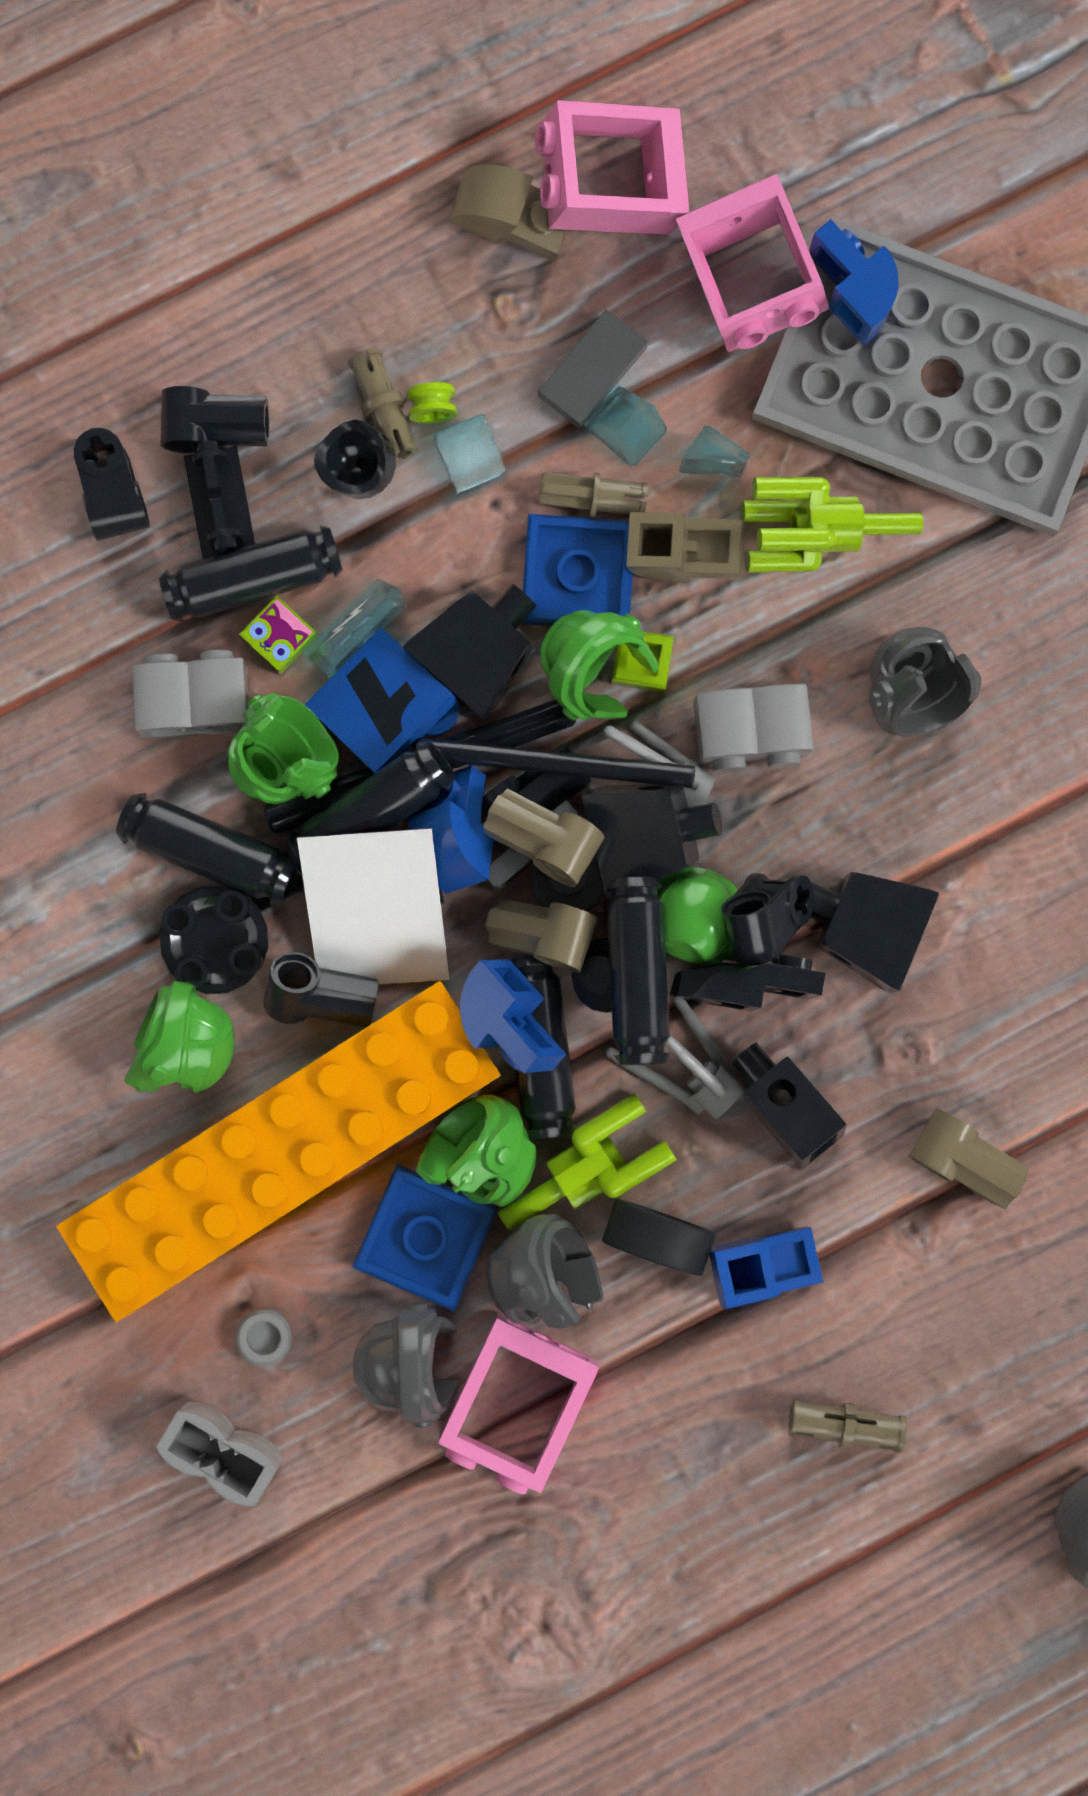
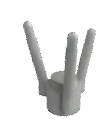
(703, 780)
(712, 1086)

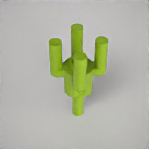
(816, 523)
(592, 1166)

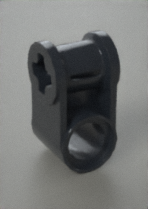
(110, 492)
(766, 916)

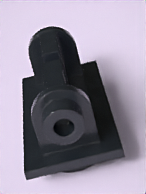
(218, 499)

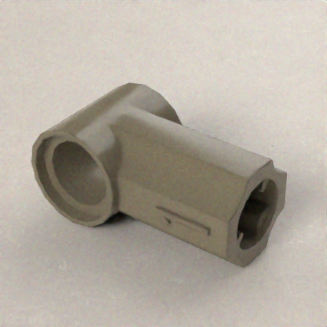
(555, 842)
(550, 934)
(957, 1153)

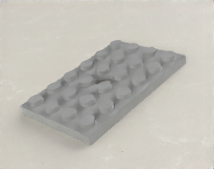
(1000, 442)

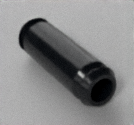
(250, 574)
(381, 799)
(206, 848)
(638, 971)
(547, 1096)

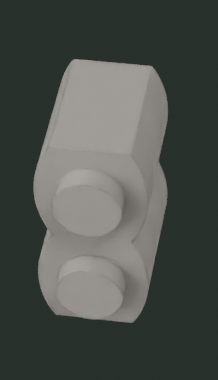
(190, 696)
(753, 726)
(232, 1460)

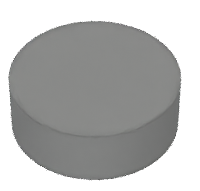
(264, 1336)

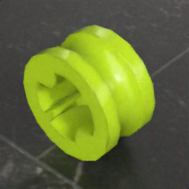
(431, 402)

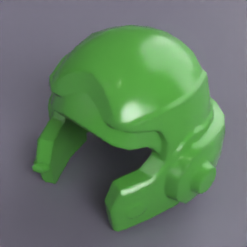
(577, 652)
(282, 751)
(694, 915)
(181, 1042)
(480, 1151)

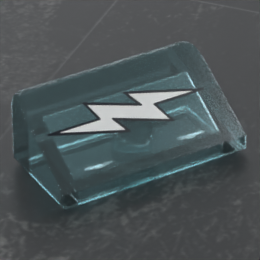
(355, 626)

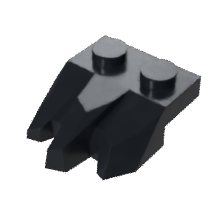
(744, 986)

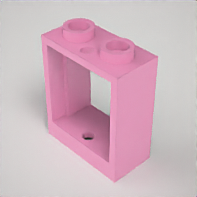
(662, 168)
(736, 219)
(541, 1350)

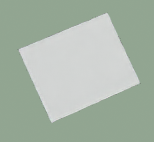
(375, 905)

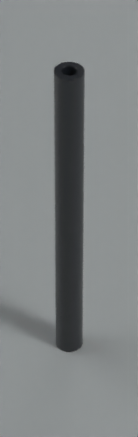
(566, 763)

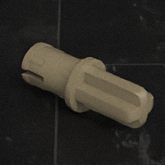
(591, 493)

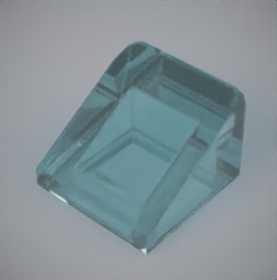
(627, 425)
(469, 453)
(714, 456)

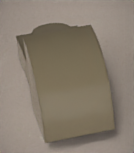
(504, 204)
(683, 548)

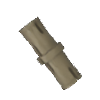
(382, 402)
(847, 1426)

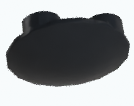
(214, 939)

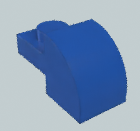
(863, 285)
(458, 835)
(498, 1012)
(764, 1266)

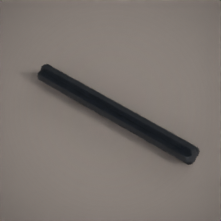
(508, 732)

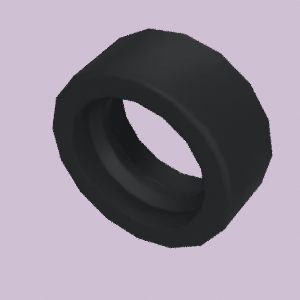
(658, 1237)

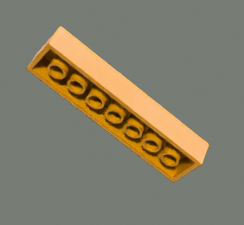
(277, 1152)

